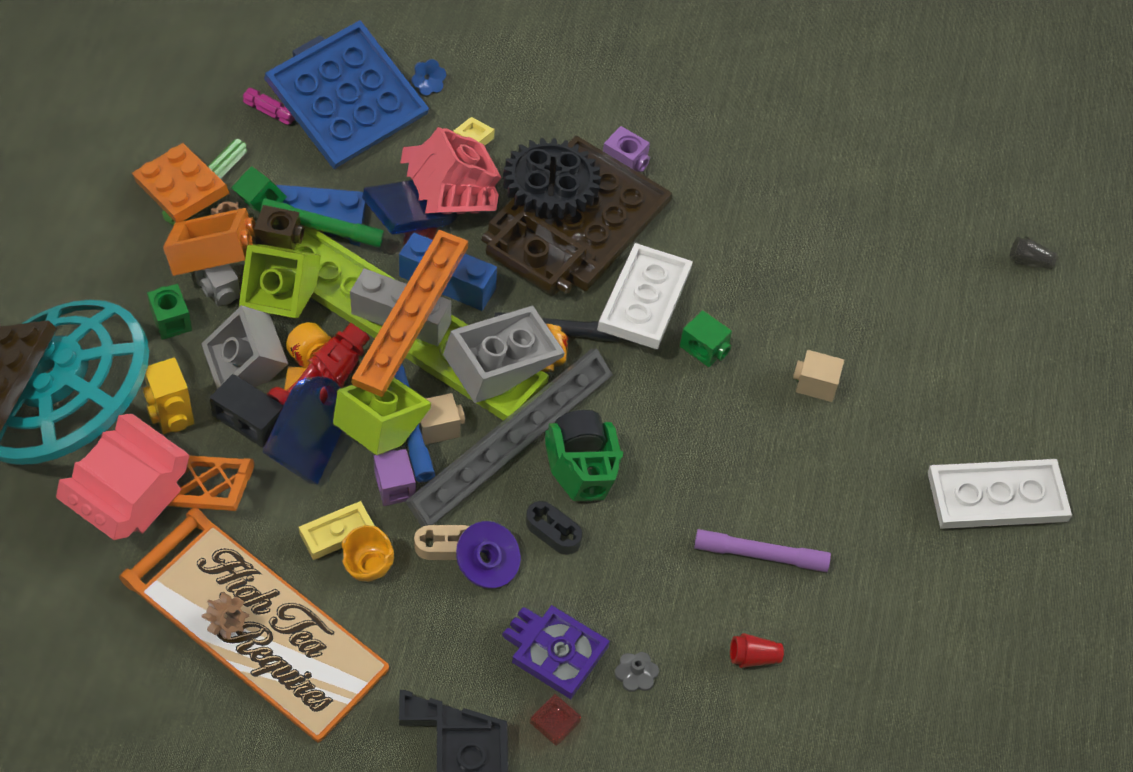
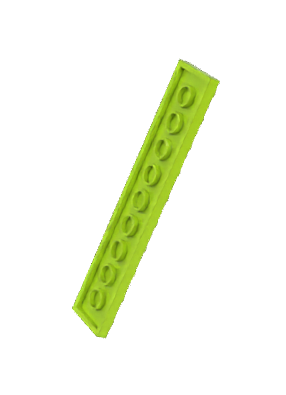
(337, 276)

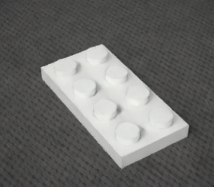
(645, 296)
(999, 493)

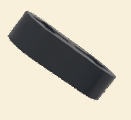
(556, 524)

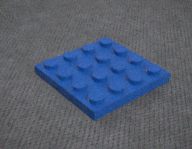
(346, 94)

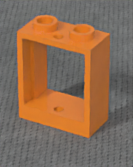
(209, 241)

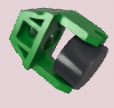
(575, 445)

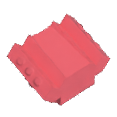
(453, 174)
(125, 478)

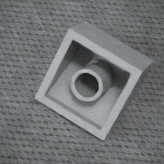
(245, 347)

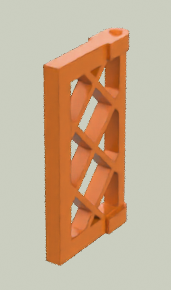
(208, 500)

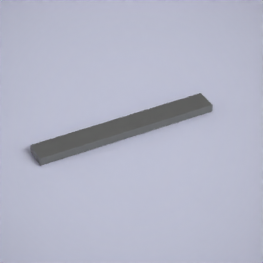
(508, 438)

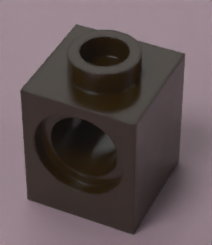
(278, 228)

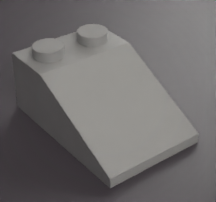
(501, 352)

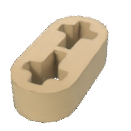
(444, 538)

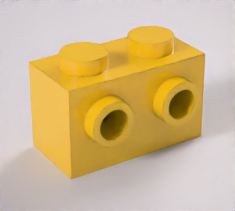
(167, 396)

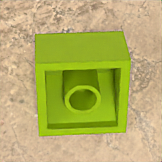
(278, 279)
(377, 420)

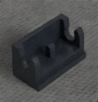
(245, 409)

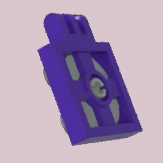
(555, 648)

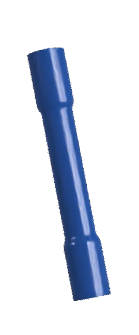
(418, 451)

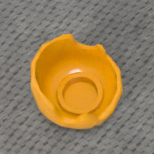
(367, 553)

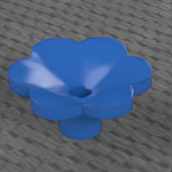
(434, 77)

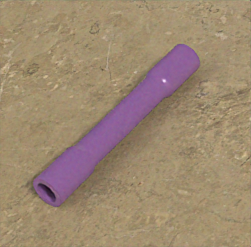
(799, 557)

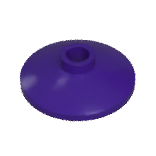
(500, 549)

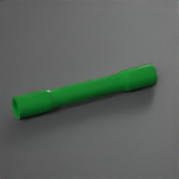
(357, 232)

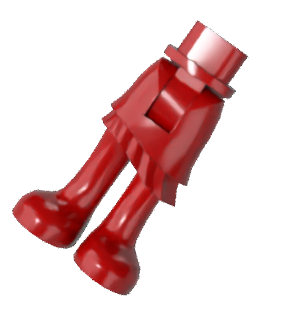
(333, 360)

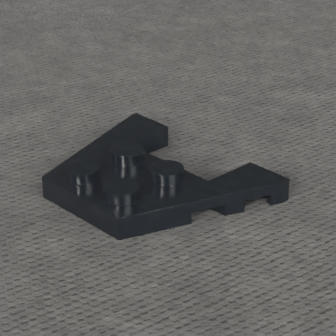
(464, 737)

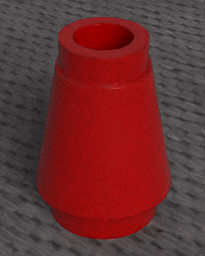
(755, 651)

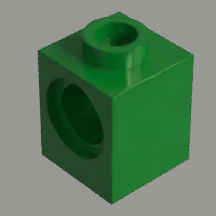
(254, 187)
(169, 311)
(706, 339)

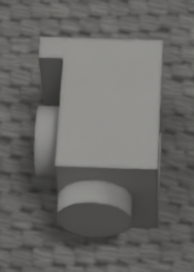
(219, 283)

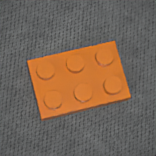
(180, 183)

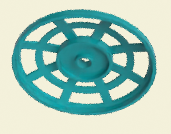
(68, 374)

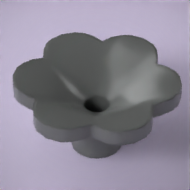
(636, 677)

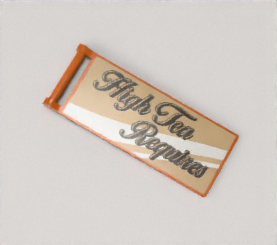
(288, 644)

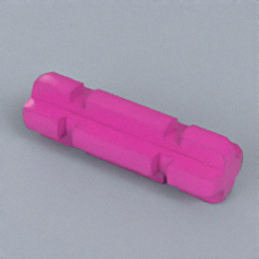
(268, 105)

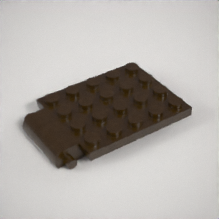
(580, 247)

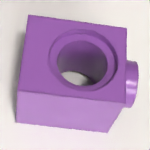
(628, 149)
(394, 476)

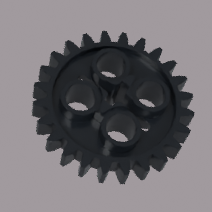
(528, 176)

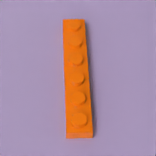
(410, 313)

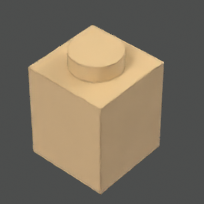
(818, 375)
(442, 419)

